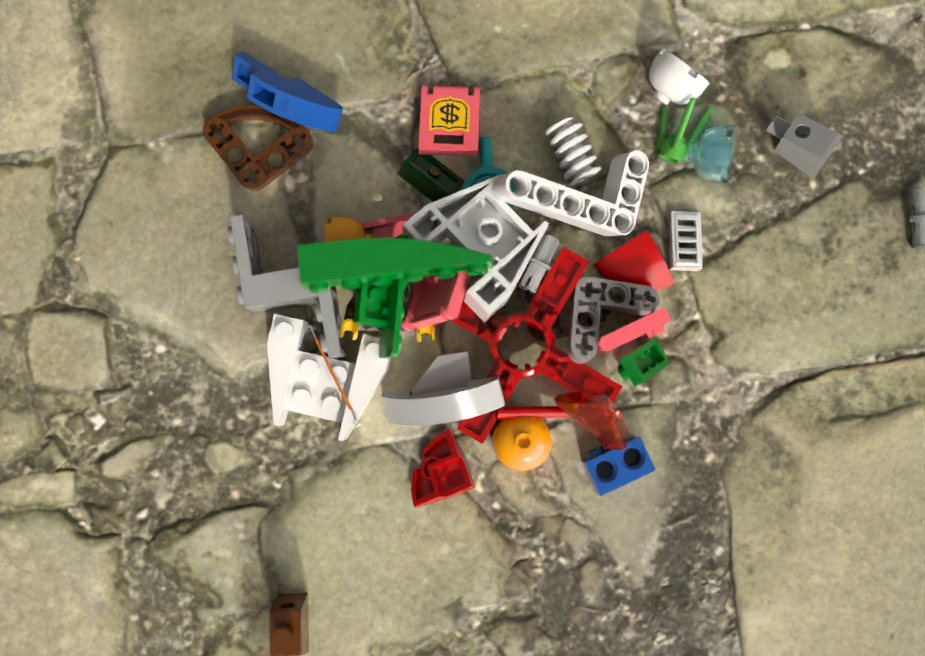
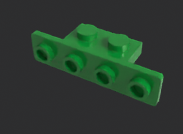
(382, 309)

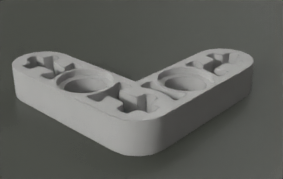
(593, 306)

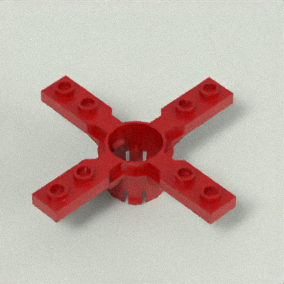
(552, 362)

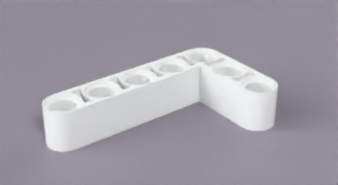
(578, 203)

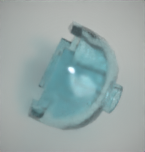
(714, 152)

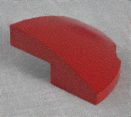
(636, 263)
(441, 472)

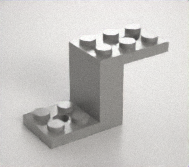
(281, 288)

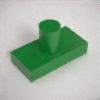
(643, 362)

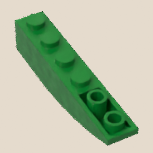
(382, 261)

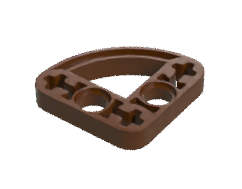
(260, 162)

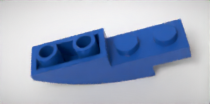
(289, 99)

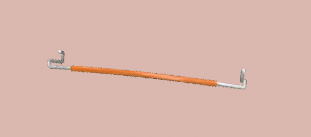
(333, 375)

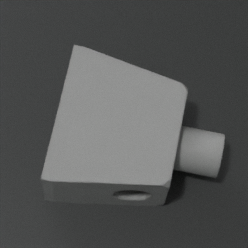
(804, 142)

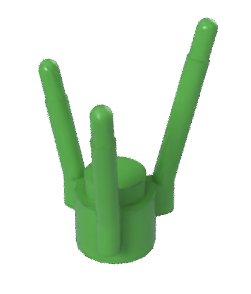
(673, 148)

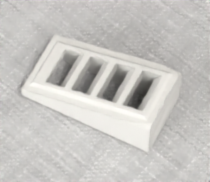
(695, 263)

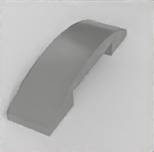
(444, 405)

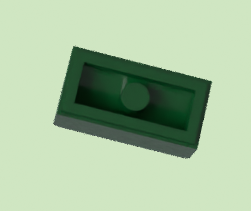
(429, 176)

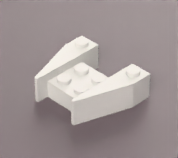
(486, 225)
(305, 385)

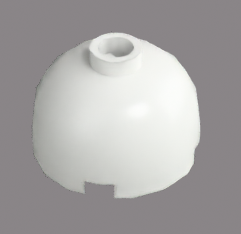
(675, 79)

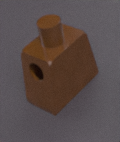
(289, 626)

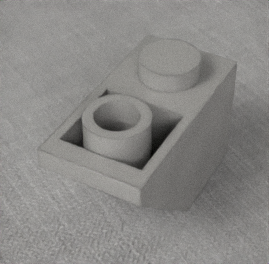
(445, 373)

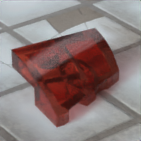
(596, 417)

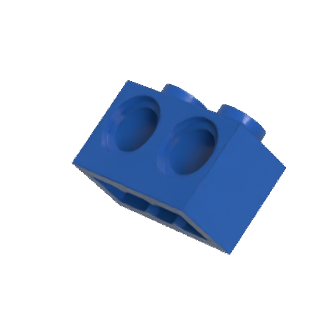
(620, 472)

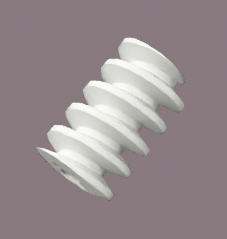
(572, 151)

